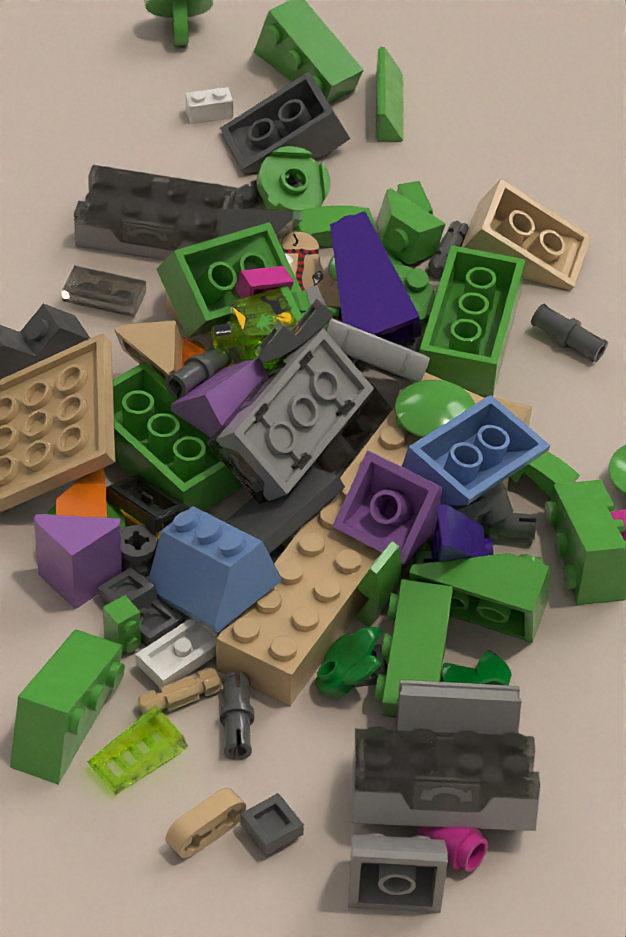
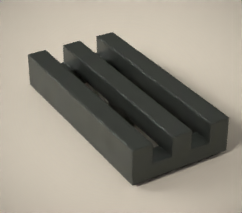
(145, 502)

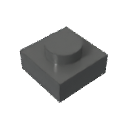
(272, 824)

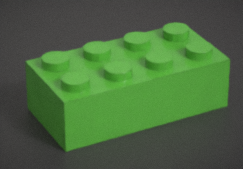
(472, 318)
(163, 445)

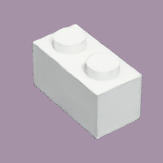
(209, 105)

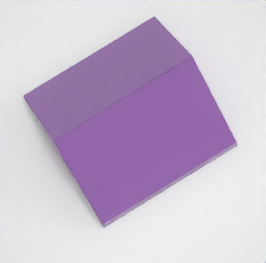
(219, 396)
(389, 506)
(77, 554)

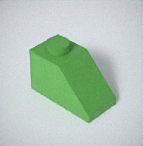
(407, 228)

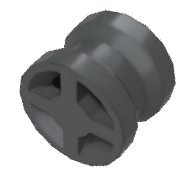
(136, 538)

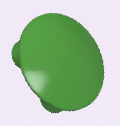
(429, 405)

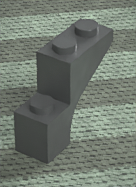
(42, 337)

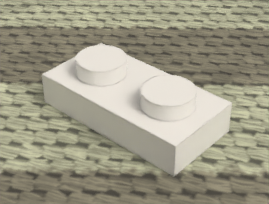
(178, 652)

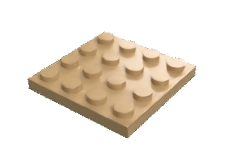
(56, 421)

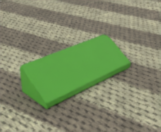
(389, 99)

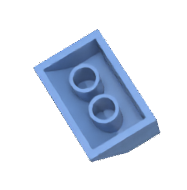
(474, 451)
(210, 568)

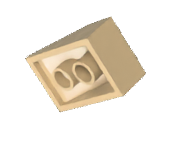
(522, 228)

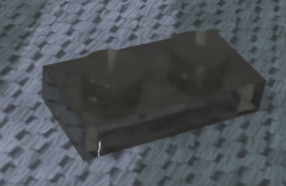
(104, 291)

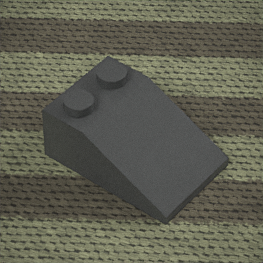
(290, 117)

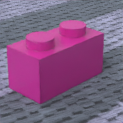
(262, 280)

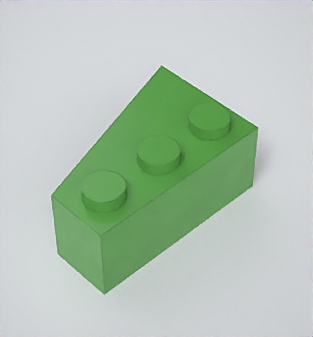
(300, 42)
(588, 541)
(417, 640)
(63, 704)

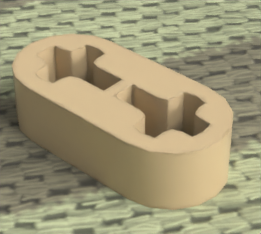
(205, 823)

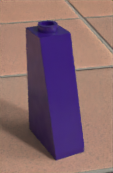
(369, 284)

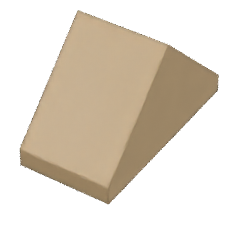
(154, 343)

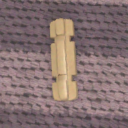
(181, 691)

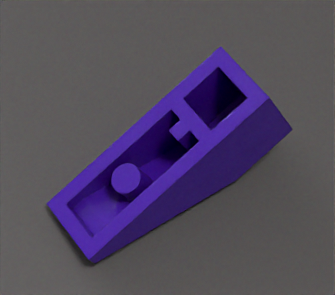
(457, 536)

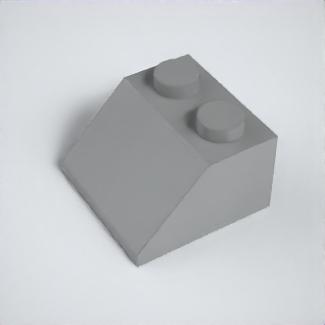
(397, 873)

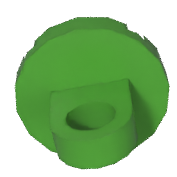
(179, 12)

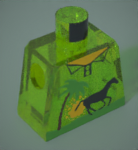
(253, 319)

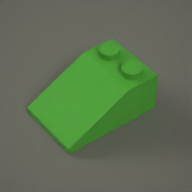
(205, 274)
(493, 591)

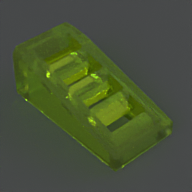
(150, 723)

